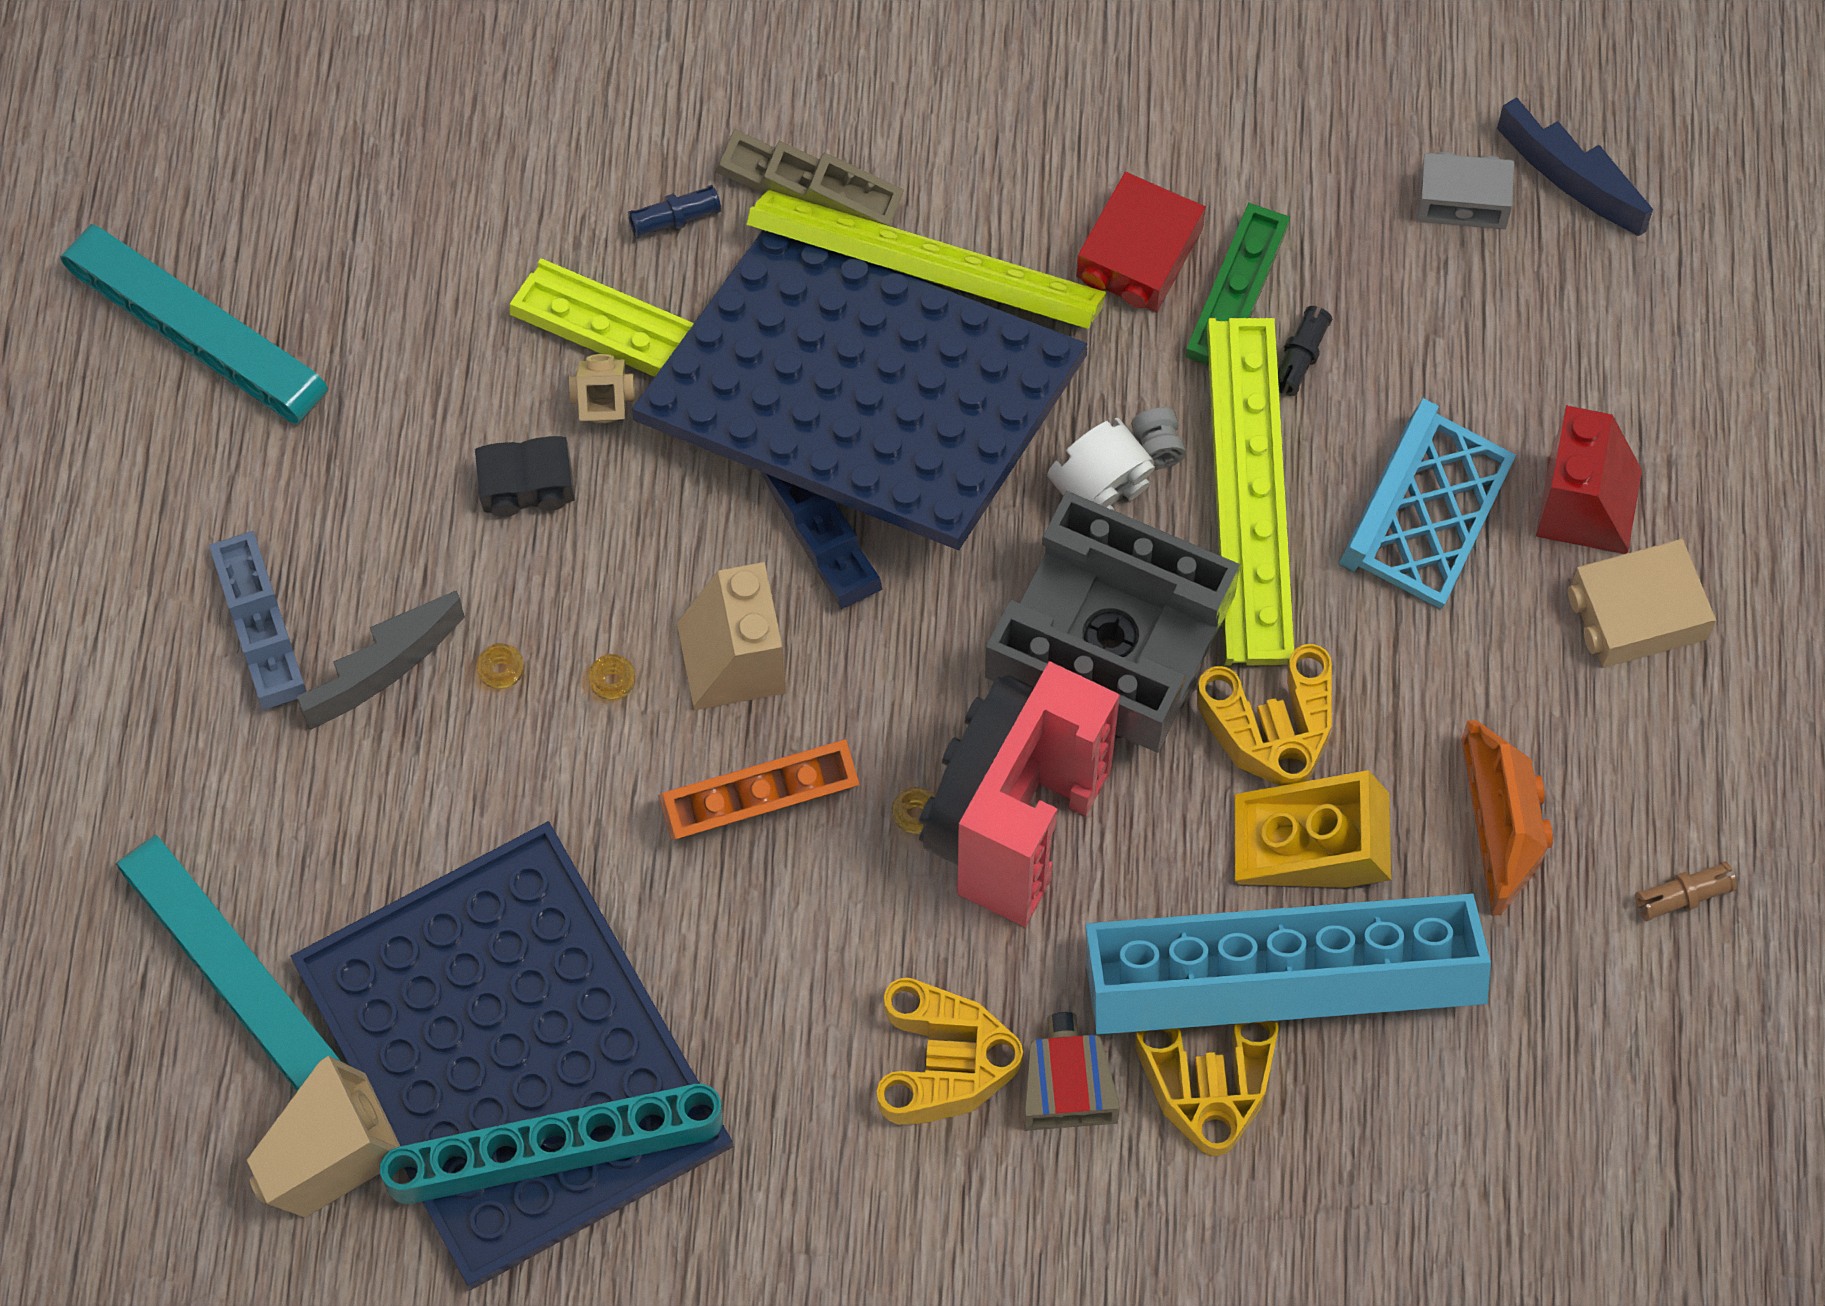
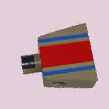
(1069, 1079)

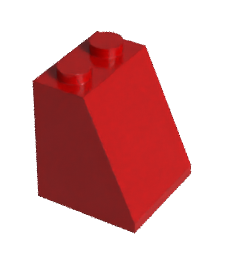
(1590, 483)

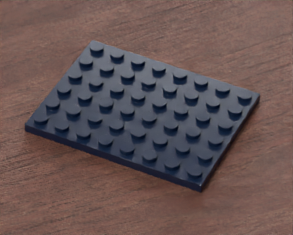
(862, 385)
(497, 1008)

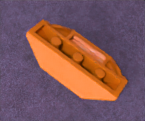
(1506, 813)

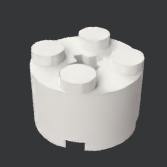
(1104, 466)

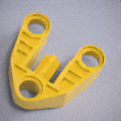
(1238, 732)
(954, 1018)
(1171, 1085)

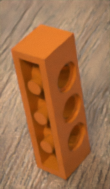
(758, 789)

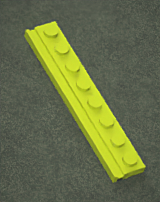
(927, 258)
(598, 317)
(1250, 488)

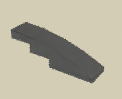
(396, 649)

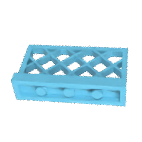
(1399, 478)

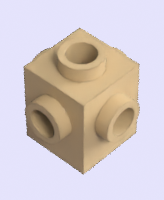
(599, 403)

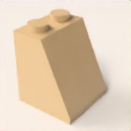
(732, 639)
(322, 1141)

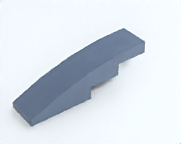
(257, 620)

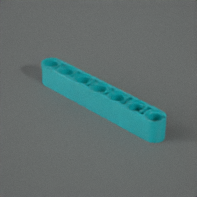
(194, 324)
(225, 960)
(529, 1134)

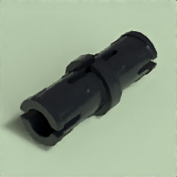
(1302, 349)

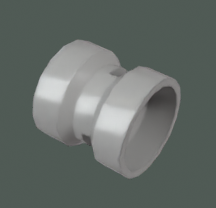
(1158, 436)

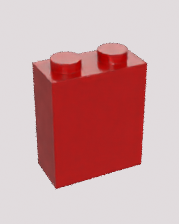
(1140, 242)

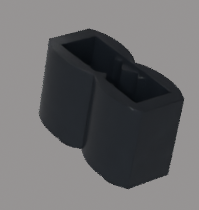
(524, 475)

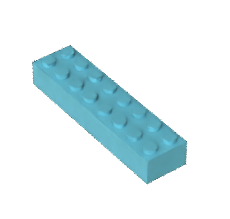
(1286, 963)

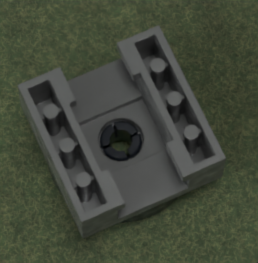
(1125, 585)

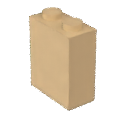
(1641, 603)

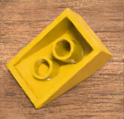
(1314, 833)

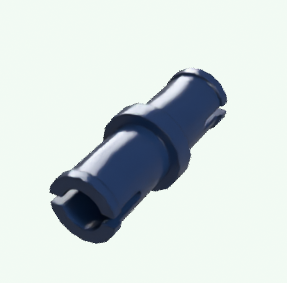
(674, 211)

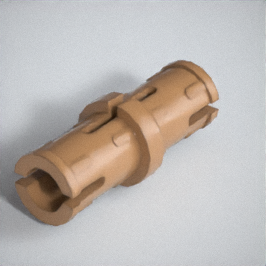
(1686, 891)

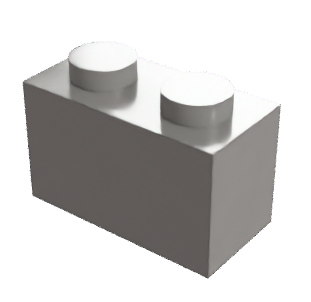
(1465, 190)

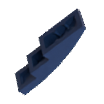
(1586, 176)
(827, 542)

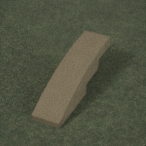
(811, 179)

